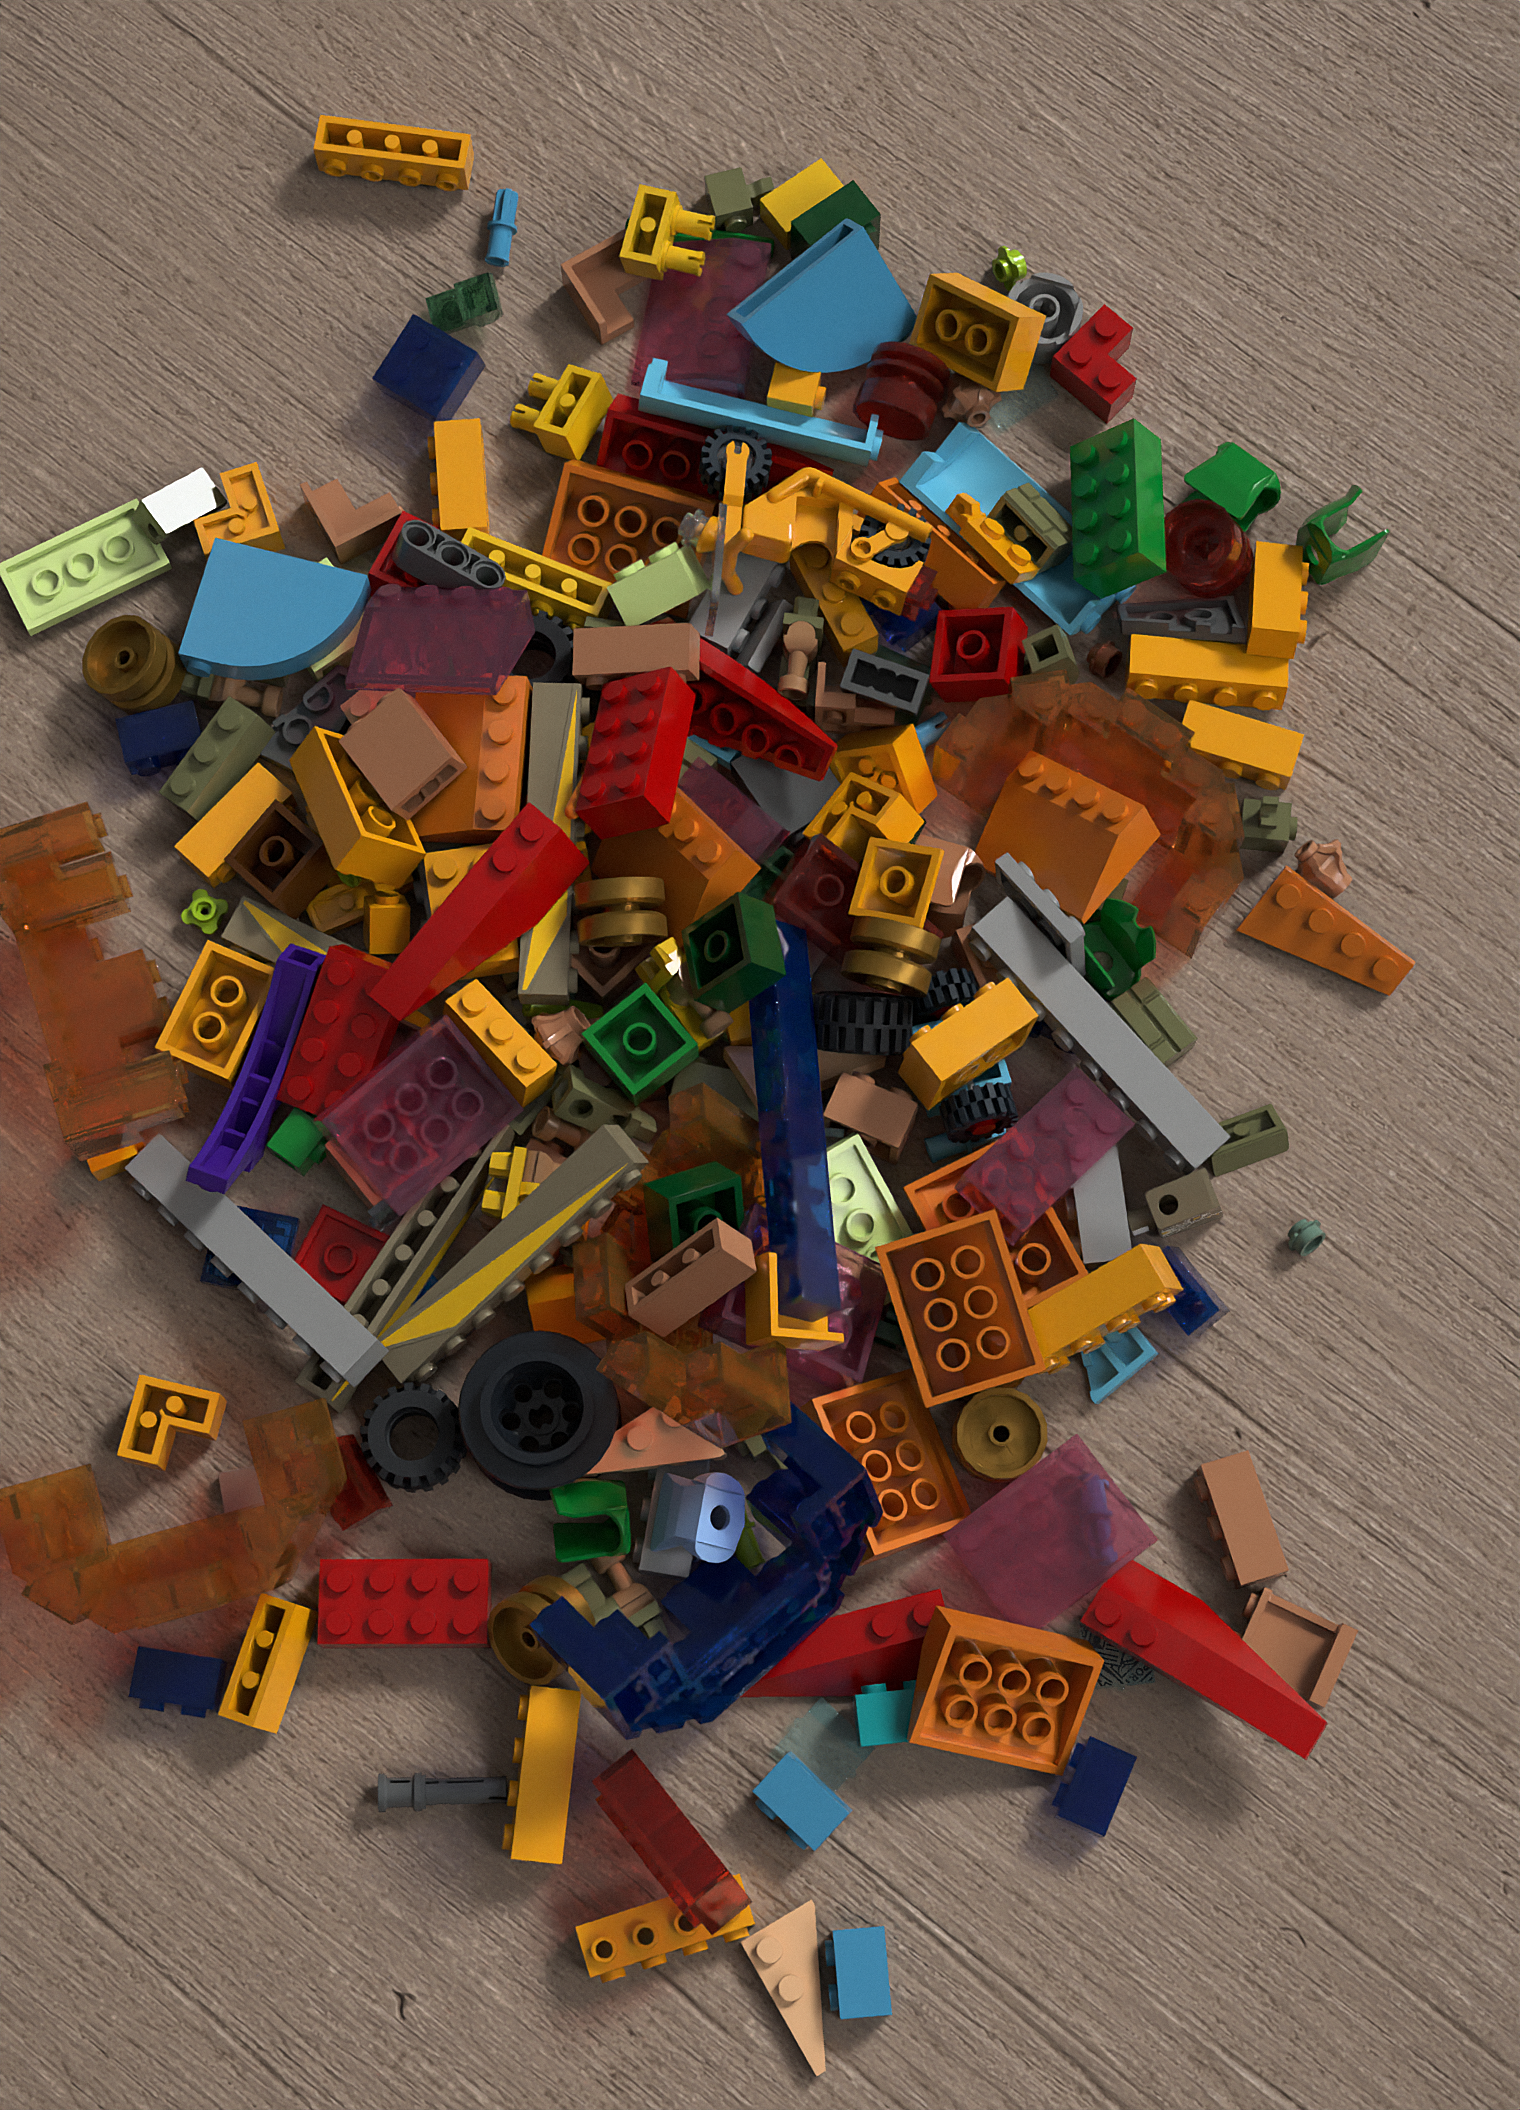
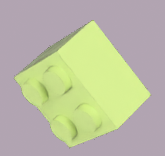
(663, 584)

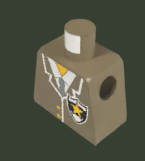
(1195, 1204)

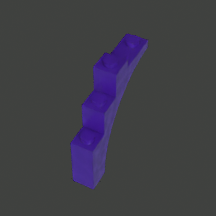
(245, 1121)

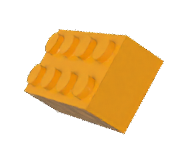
(350, 814)
(1103, 1304)

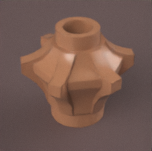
(969, 401)
(1323, 867)
(560, 1033)

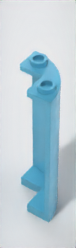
(775, 425)
(977, 467)

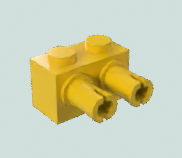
(651, 232)
(571, 412)

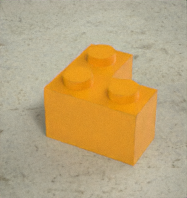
(864, 811)
(162, 1410)

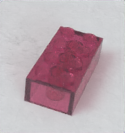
(1045, 1154)

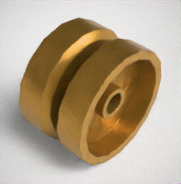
(133, 665)
(620, 911)
(890, 956)
(979, 1450)
(514, 1638)

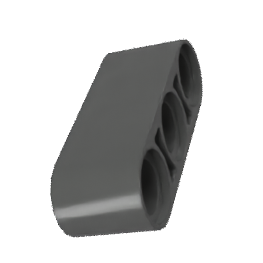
(443, 560)

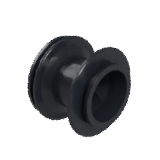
(535, 1362)

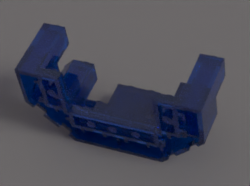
(731, 1619)

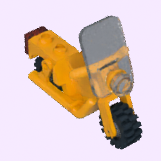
(803, 509)

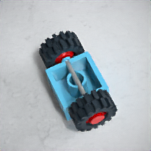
(985, 1102)

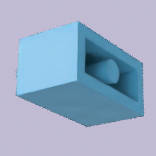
(801, 1802)
(860, 1973)

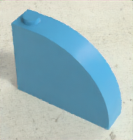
(827, 305)
(268, 613)

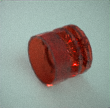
(902, 390)
(1192, 534)

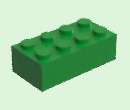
(1117, 509)

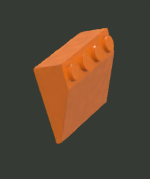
(614, 519)
(494, 744)
(1067, 832)
(689, 854)
(1041, 1258)
(960, 1308)
(900, 1447)
(1001, 1690)

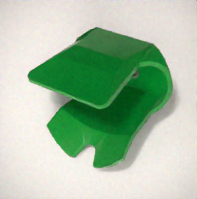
(1235, 483)
(1333, 560)
(1125, 944)
(591, 1540)

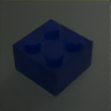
(428, 371)

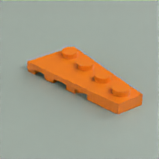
(1319, 930)

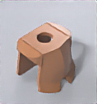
(957, 878)

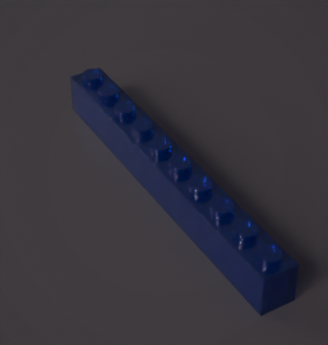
(794, 1137)

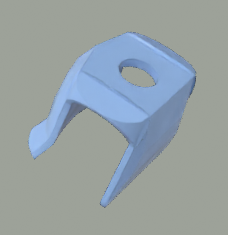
(700, 1515)

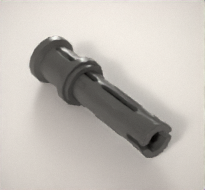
(424, 1791)

